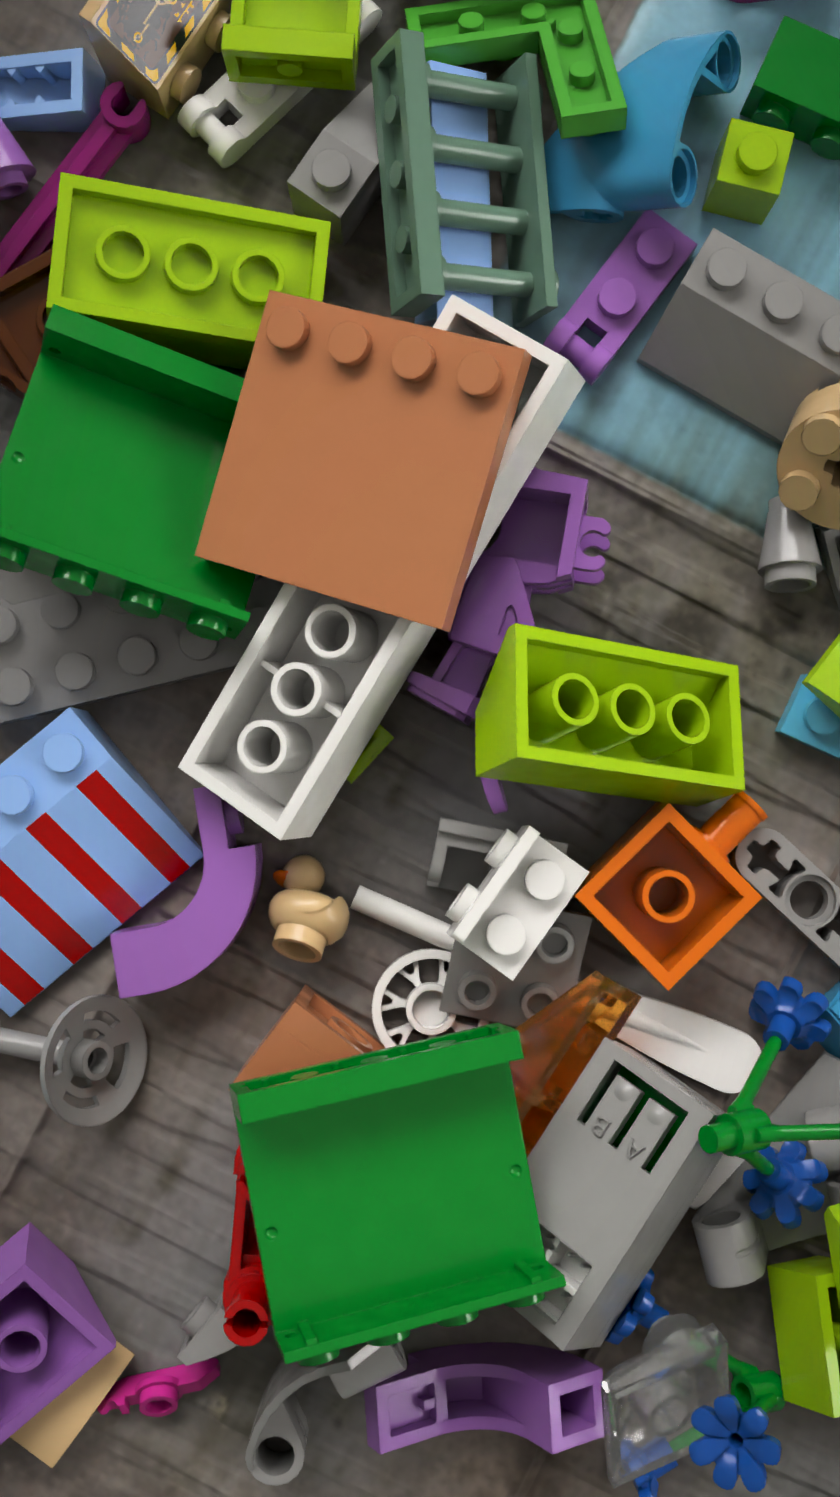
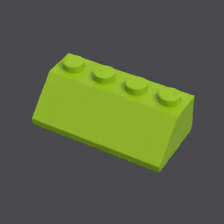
(610, 719)

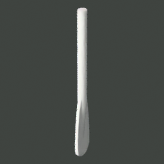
(666, 1032)

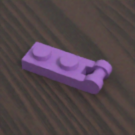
(621, 294)

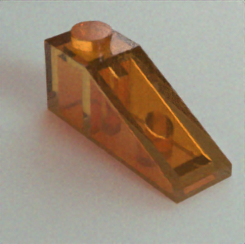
(560, 1045)

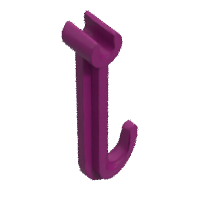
(89, 157)

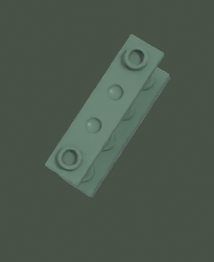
(408, 182)

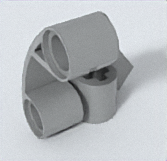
(728, 1233)
(282, 1416)

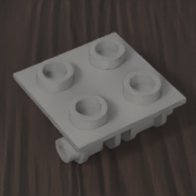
(485, 993)

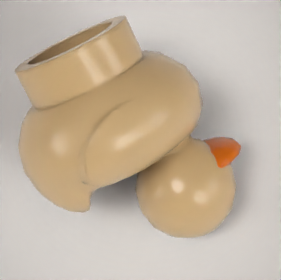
(302, 915)

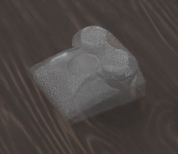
(656, 1392)

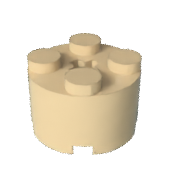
(811, 459)

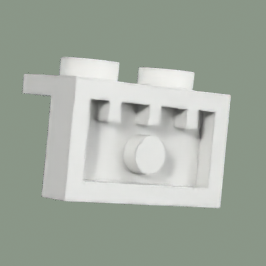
(515, 900)

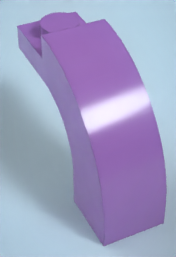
(175, 950)
(488, 1386)

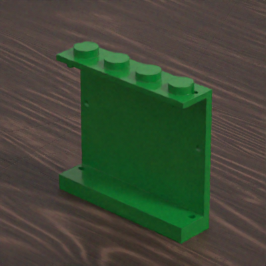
(118, 475)
(391, 1192)

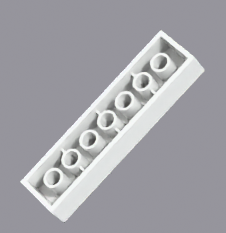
(331, 668)

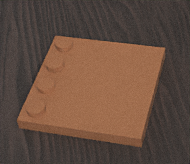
(363, 457)

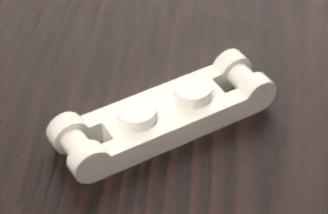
(252, 103)

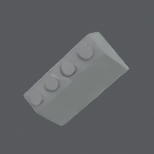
(747, 336)

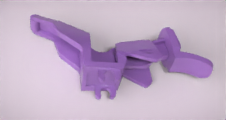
(534, 554)

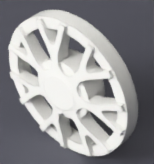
(422, 1002)

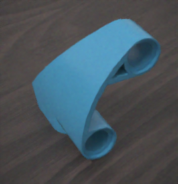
(647, 162)

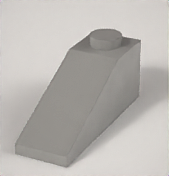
(340, 170)

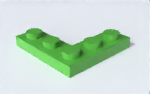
(563, 32)

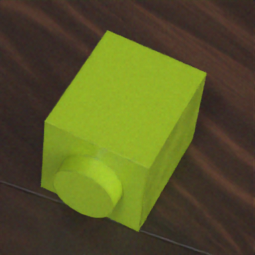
(747, 171)

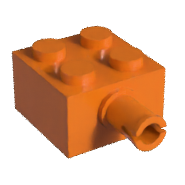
(671, 886)

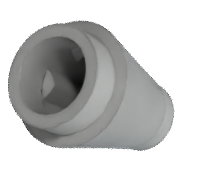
(788, 551)

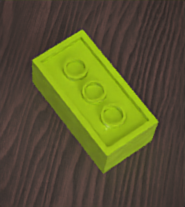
(179, 265)

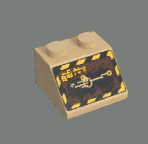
(156, 45)

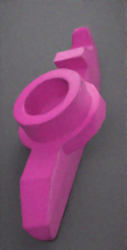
(159, 1389)

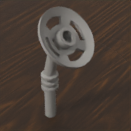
(85, 1058)

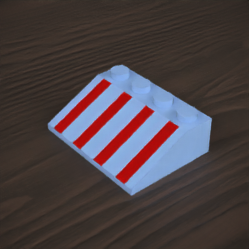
(77, 852)

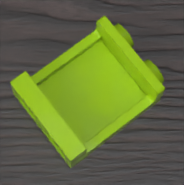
(293, 42)

